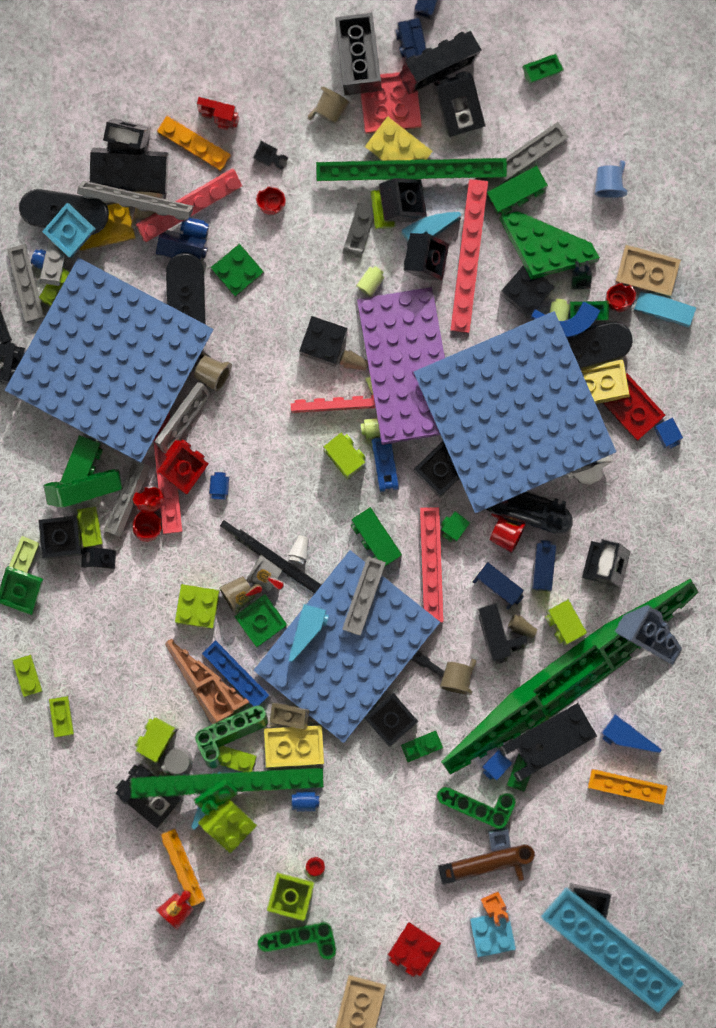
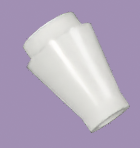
(299, 551)

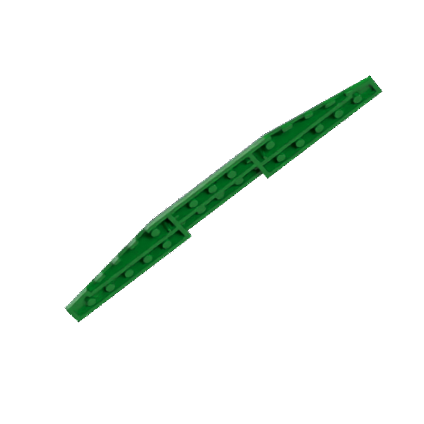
(560, 683)

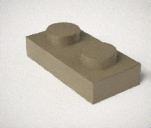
(289, 715)

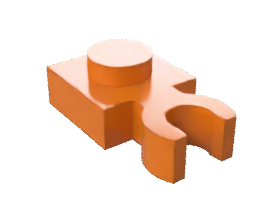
(495, 907)

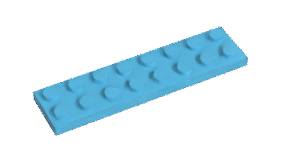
(612, 949)

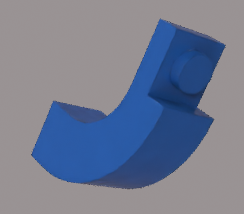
(579, 323)

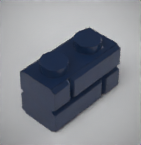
(411, 38)

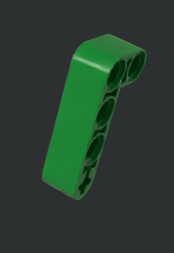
(82, 489)
(233, 733)
(473, 804)
(296, 940)

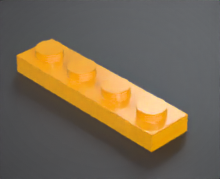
(193, 143)
(627, 786)
(182, 866)

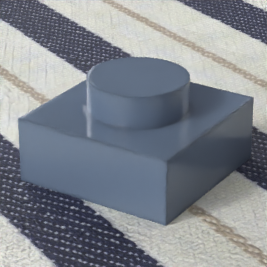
(499, 839)

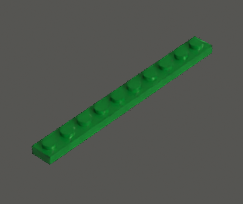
(411, 169)
(240, 780)

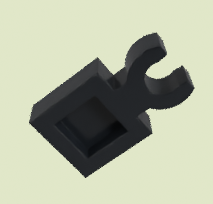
(267, 154)
(581, 276)

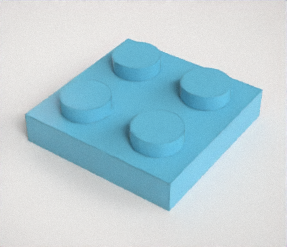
(69, 230)
(490, 938)

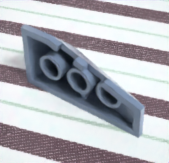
(650, 632)

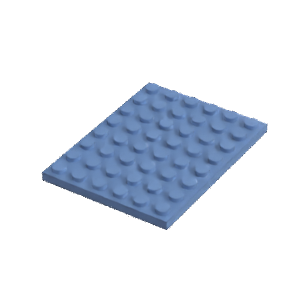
(341, 671)

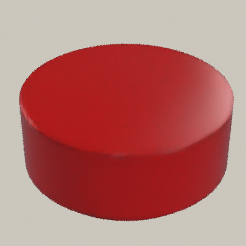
(315, 866)

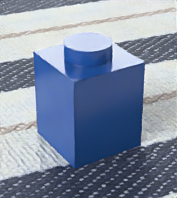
(669, 433)
(496, 766)

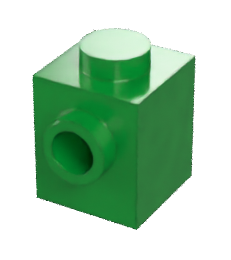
(454, 527)

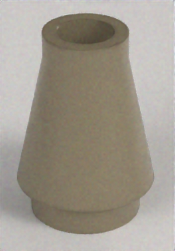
(353, 361)
(521, 626)

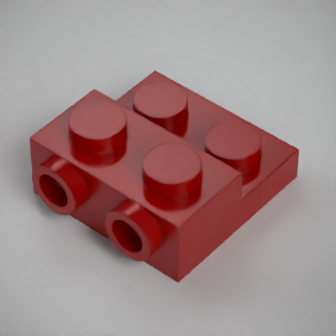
(224, 114)
(182, 466)
(413, 950)

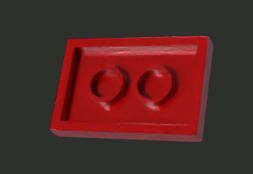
(635, 412)

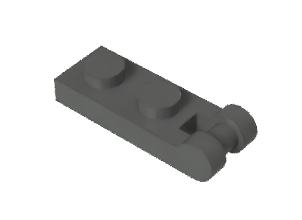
(359, 230)

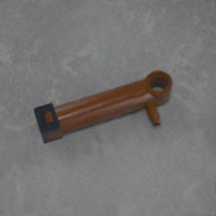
(485, 864)

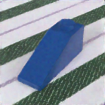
(623, 734)

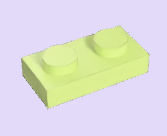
(24, 554)

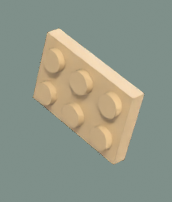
(648, 270)
(360, 1003)

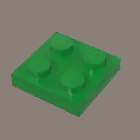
(237, 270)
(20, 590)
(260, 620)

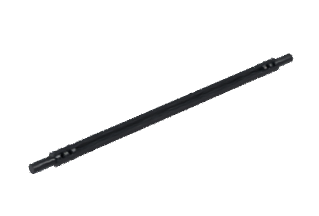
(304, 579)

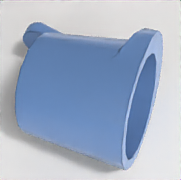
(610, 181)

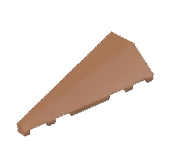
(212, 694)

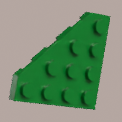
(544, 247)

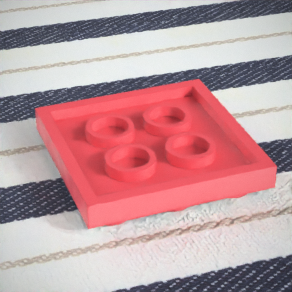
(391, 102)

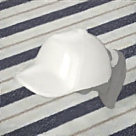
(591, 472)

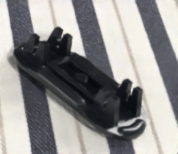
(41, 206)
(186, 285)
(601, 344)
(536, 512)

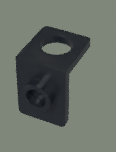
(99, 558)

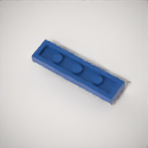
(235, 674)

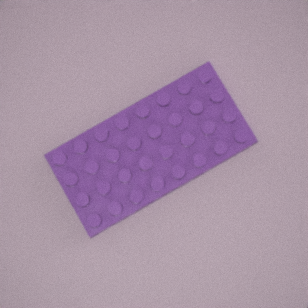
(400, 338)

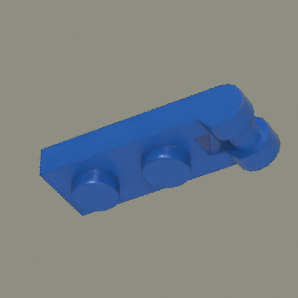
(384, 465)

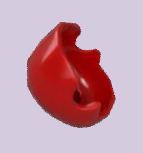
(271, 200)
(621, 297)
(149, 500)
(146, 526)

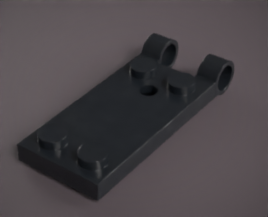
(556, 735)

